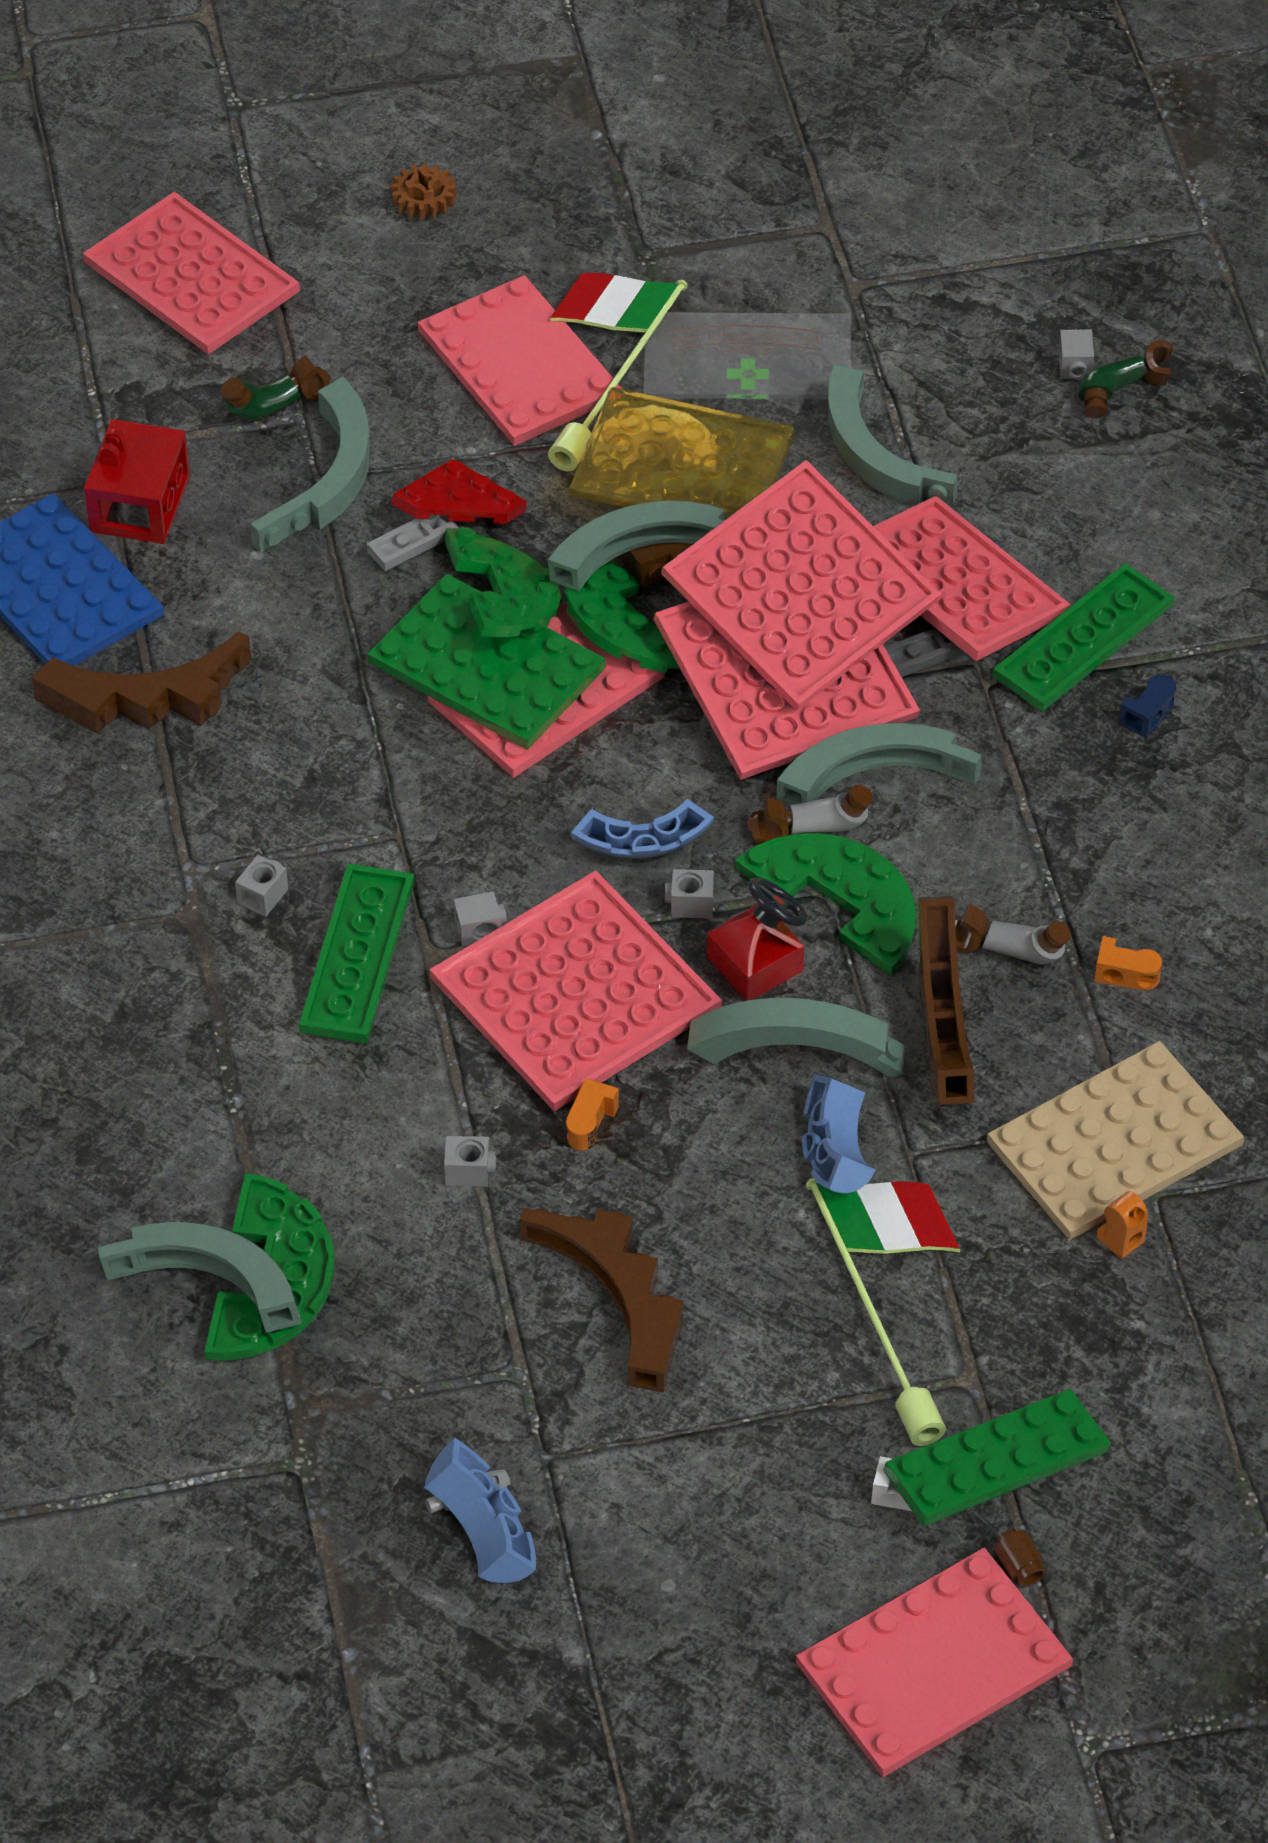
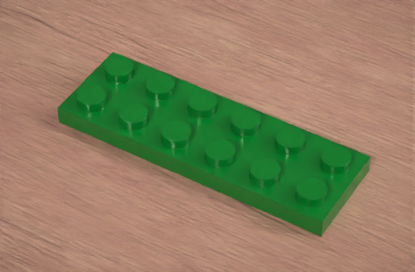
(1083, 637)
(357, 953)
(996, 1457)

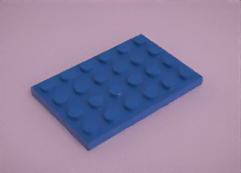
(65, 586)

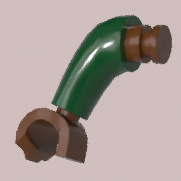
(1101, 381)
(260, 401)

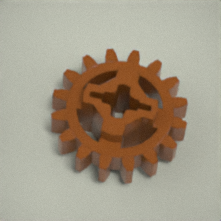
(423, 191)

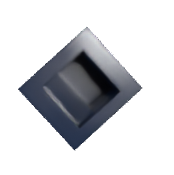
(1150, 708)

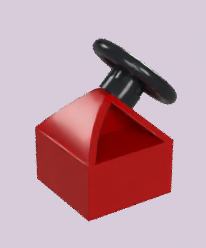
(756, 946)

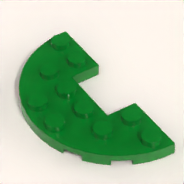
(520, 584)
(613, 622)
(852, 878)
(299, 1247)

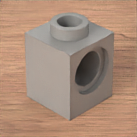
(1075, 353)
(261, 885)
(691, 893)
(477, 916)
(468, 1148)

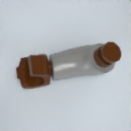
(815, 816)
(1023, 942)

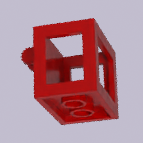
(138, 468)

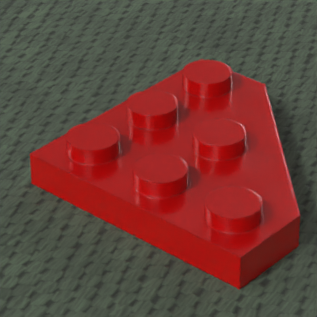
(460, 495)

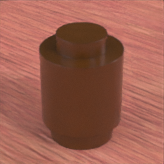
(1020, 1557)

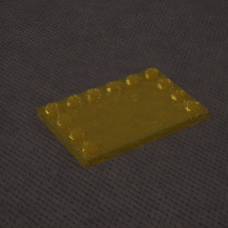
(678, 452)

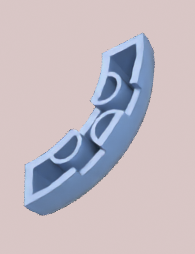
(647, 840)
(833, 1137)
(485, 1513)

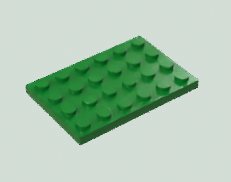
(500, 682)

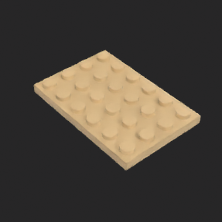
(1113, 1135)

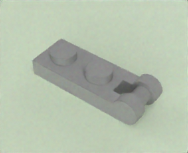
(409, 540)

